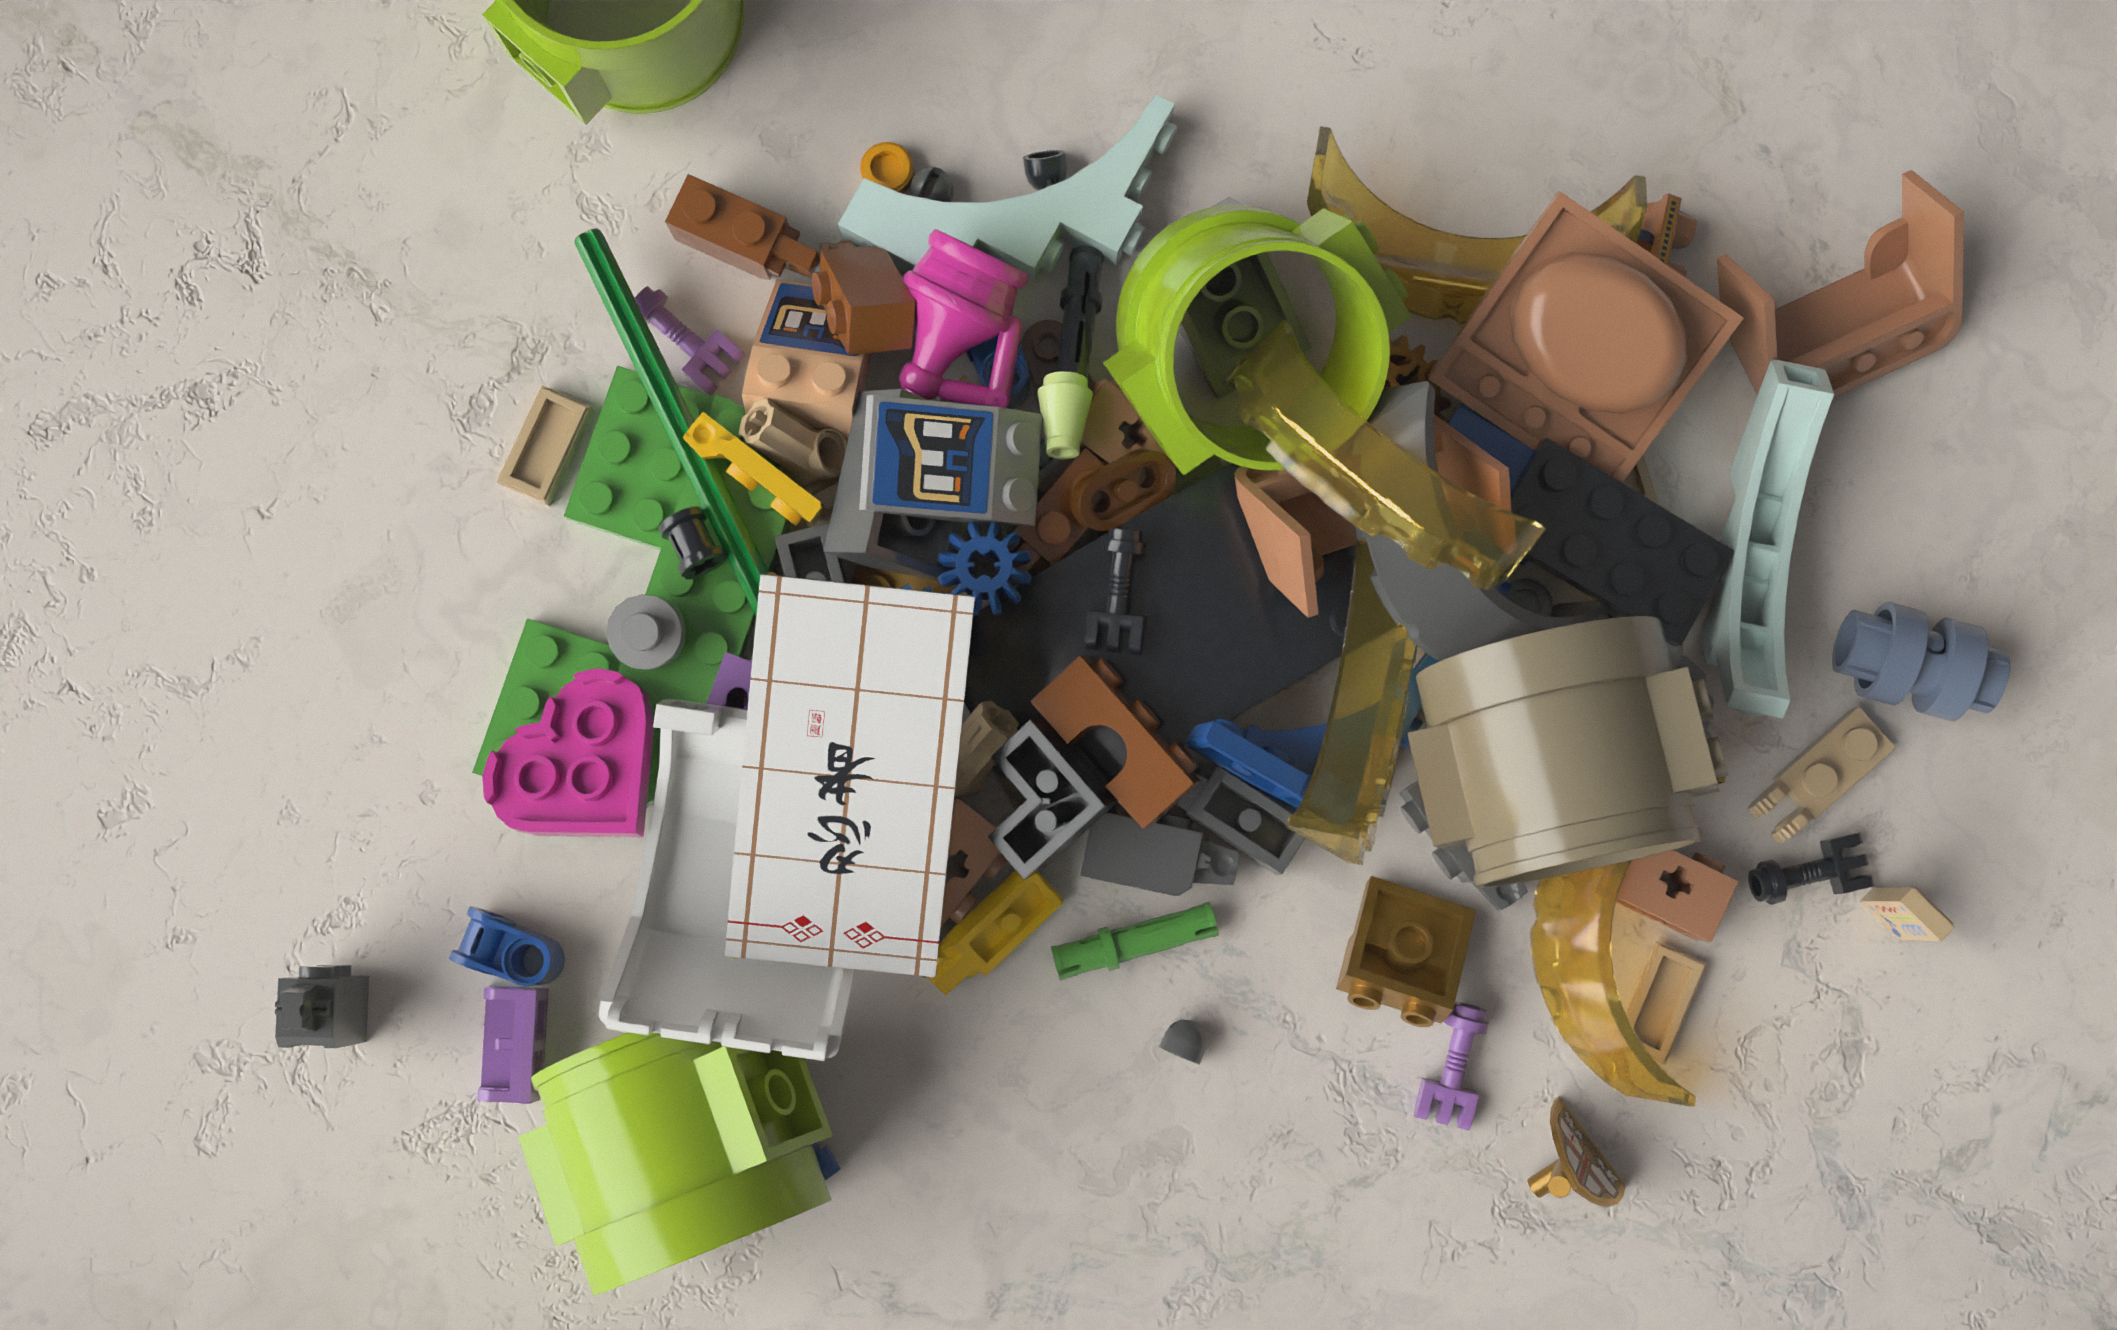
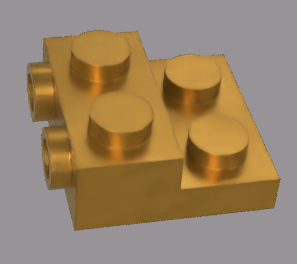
(1406, 952)

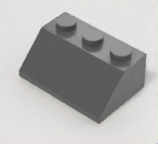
(882, 539)

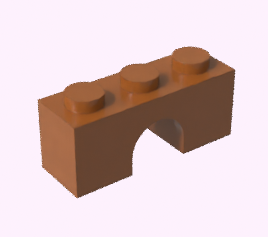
(1154, 772)

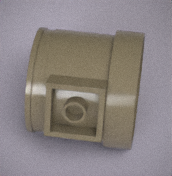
(1564, 750)

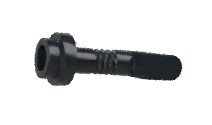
(1116, 619)
(1771, 882)

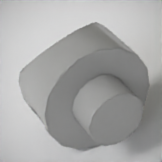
(646, 632)

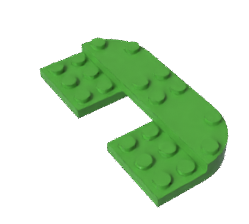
(627, 490)

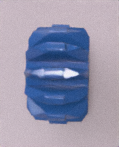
(985, 549)

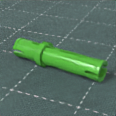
(1134, 941)

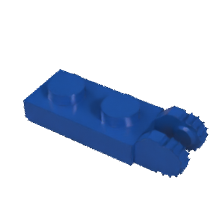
(1264, 768)

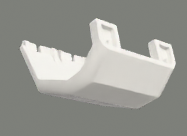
(672, 956)

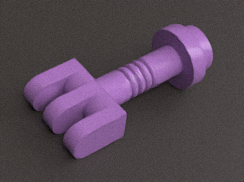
(702, 353)
(1449, 1092)

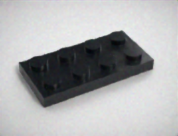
(1616, 541)

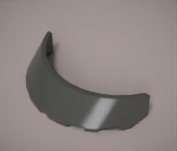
(1440, 604)

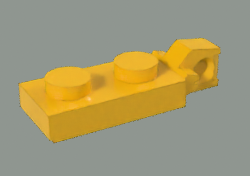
(750, 469)
(994, 929)

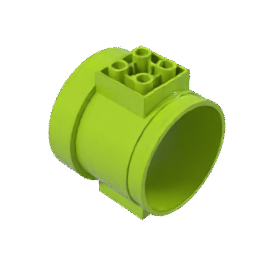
(628, 74)
(1194, 251)
(671, 1150)

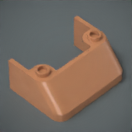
(1868, 321)
(1297, 527)

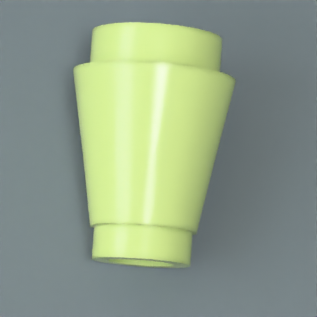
(1064, 411)

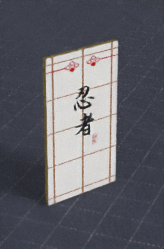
(848, 775)

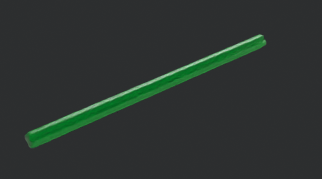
(672, 410)

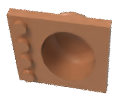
(1584, 341)

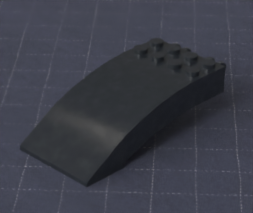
(1212, 632)

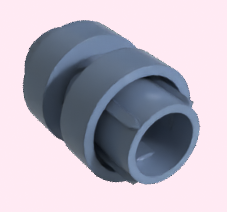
(1941, 667)

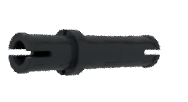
(1080, 305)

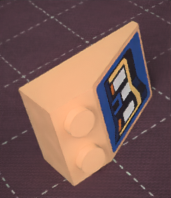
(802, 362)

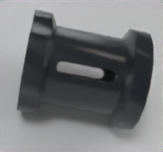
(692, 542)

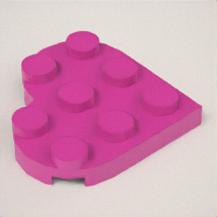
(580, 765)

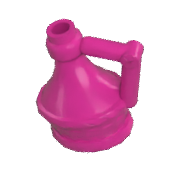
(959, 304)

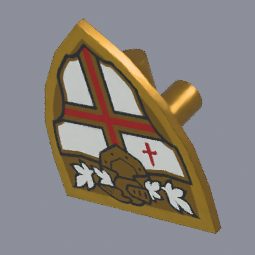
(1578, 1166)

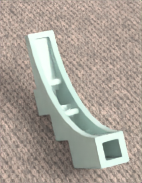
(1025, 230)
(1768, 482)

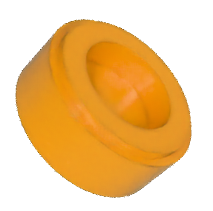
(888, 166)

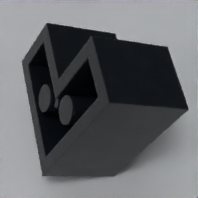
(1061, 793)

